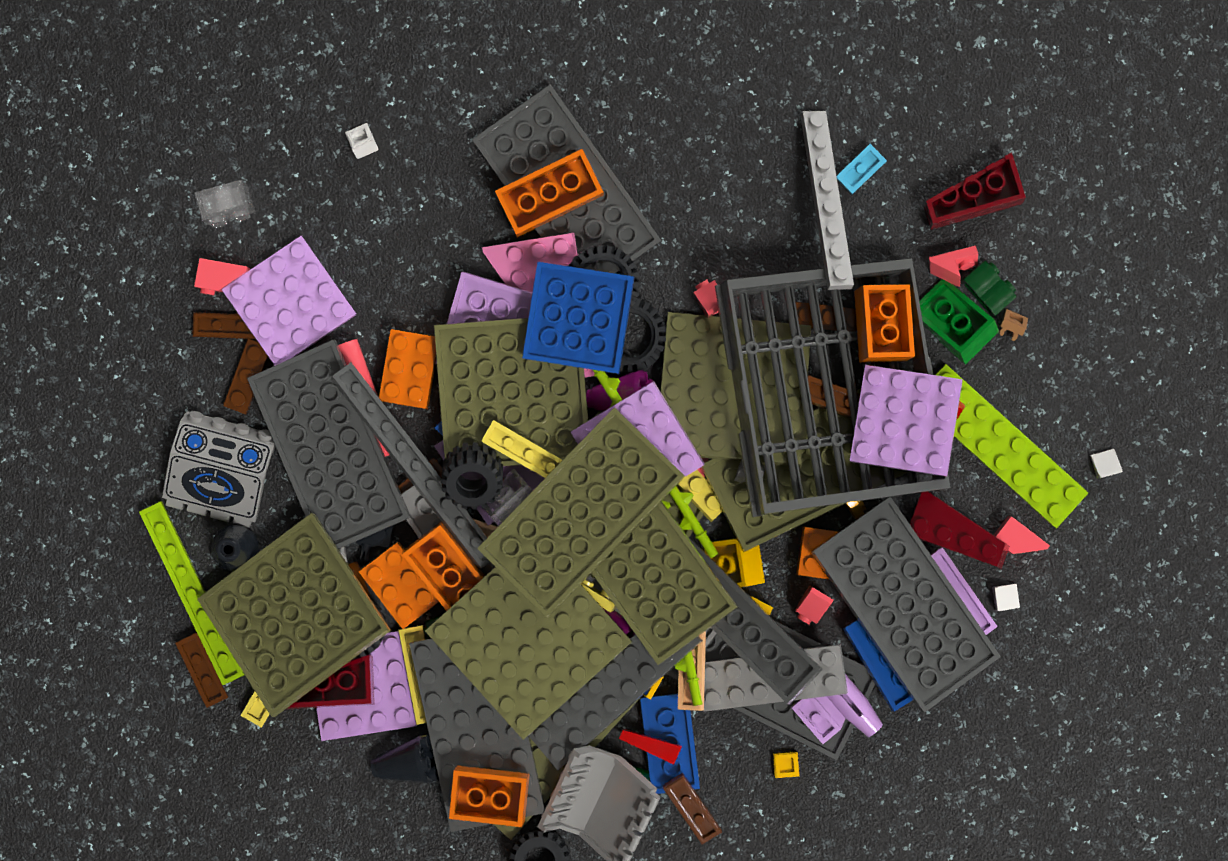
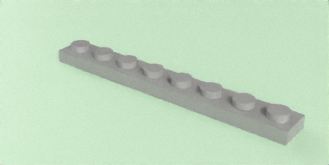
(827, 200)

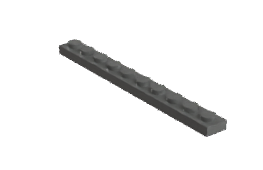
(410, 461)

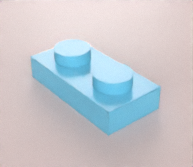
(860, 169)

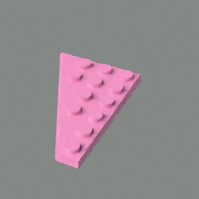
(518, 260)

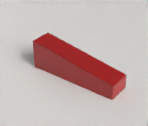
(663, 749)

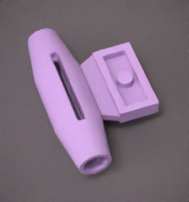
(827, 713)

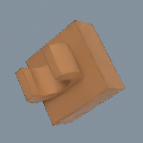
(1013, 322)

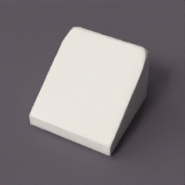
(361, 141)
(1106, 463)
(1006, 597)

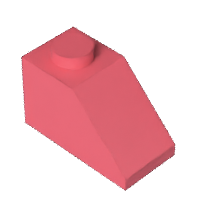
(216, 275)
(706, 297)
(1019, 537)
(812, 605)

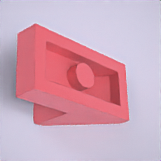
(948, 264)

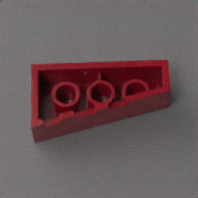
(977, 195)
(948, 528)
(346, 687)

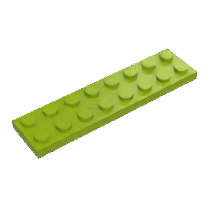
(1014, 457)

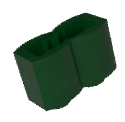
(989, 288)

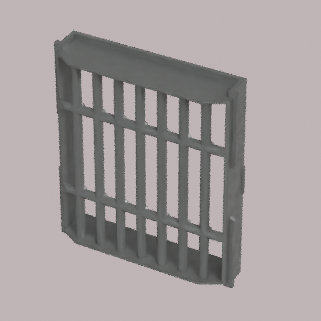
(734, 356)

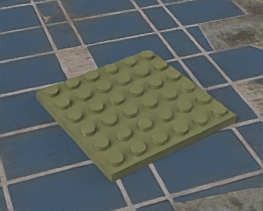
(489, 381)
(703, 392)
(293, 615)
(520, 656)

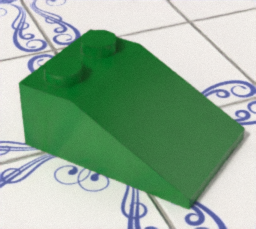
(956, 321)

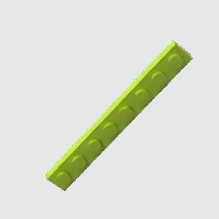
(189, 589)

